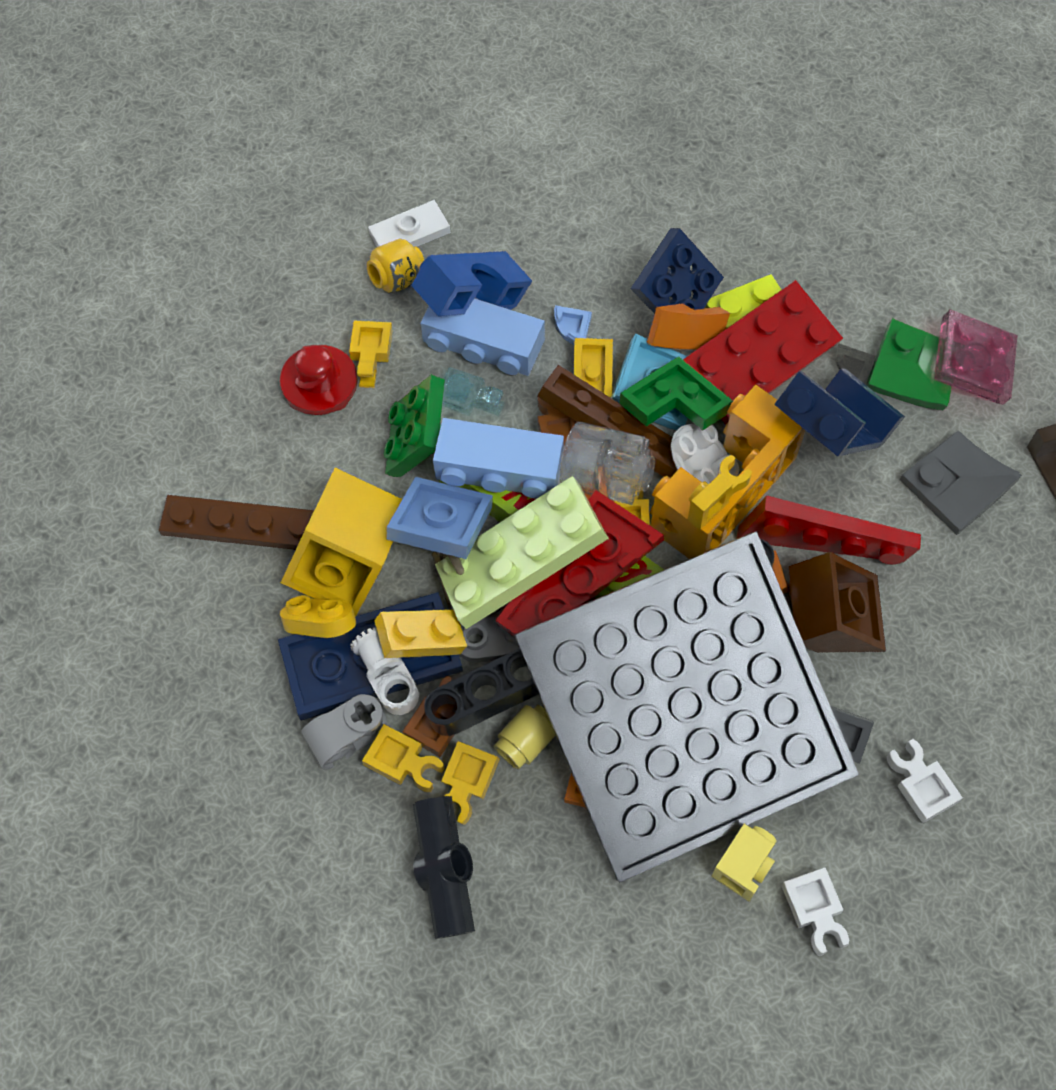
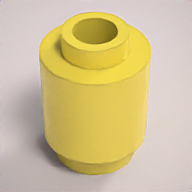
(525, 736)

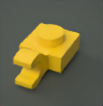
(370, 345)
(711, 498)

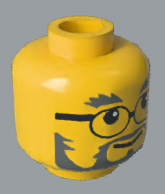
(394, 265)

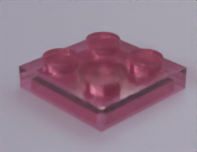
(976, 357)

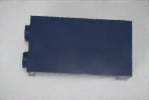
(841, 417)

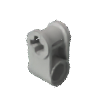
(342, 731)

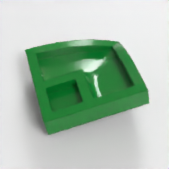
(907, 367)

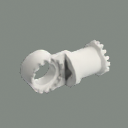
(385, 672)

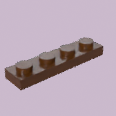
(589, 405)
(233, 522)

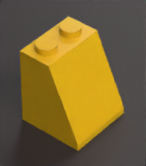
(343, 542)

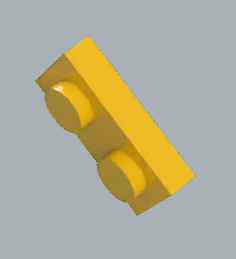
(594, 362)
(420, 633)

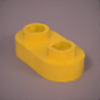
(317, 617)

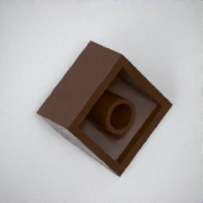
(836, 605)

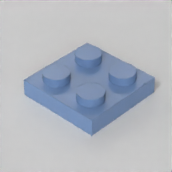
(440, 517)

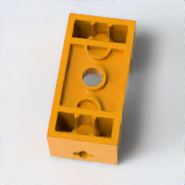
(764, 443)

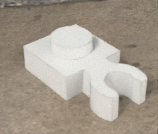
(925, 787)
(815, 903)

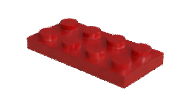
(766, 345)

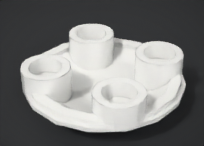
(699, 452)

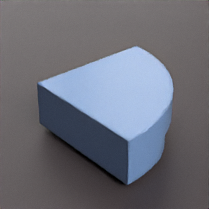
(572, 322)

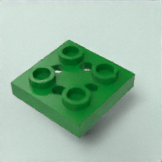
(414, 426)

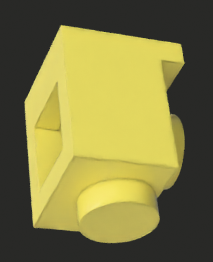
(746, 861)

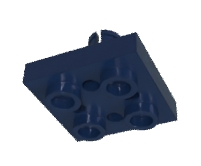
(670, 276)

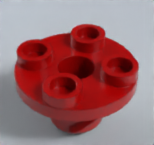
(318, 380)

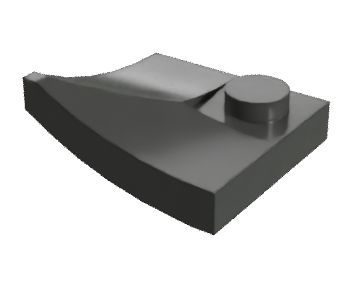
(959, 481)

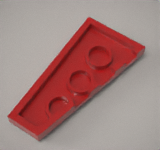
(820, 530)
(588, 575)

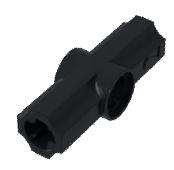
(443, 867)

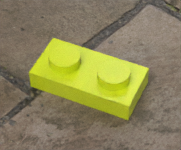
(745, 298)

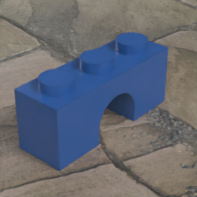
(454, 280)

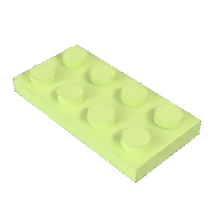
(522, 552)

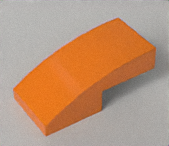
(686, 328)

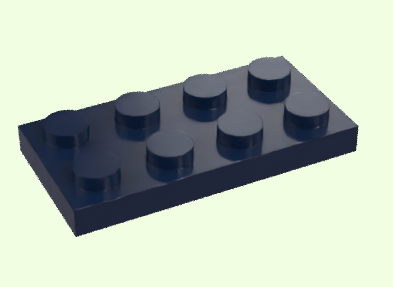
(328, 672)

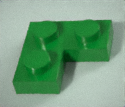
(676, 387)

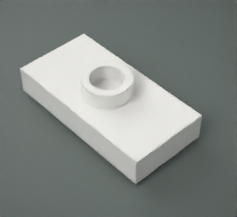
(415, 225)

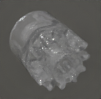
(607, 462)

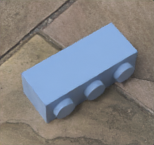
(487, 335)
(497, 457)

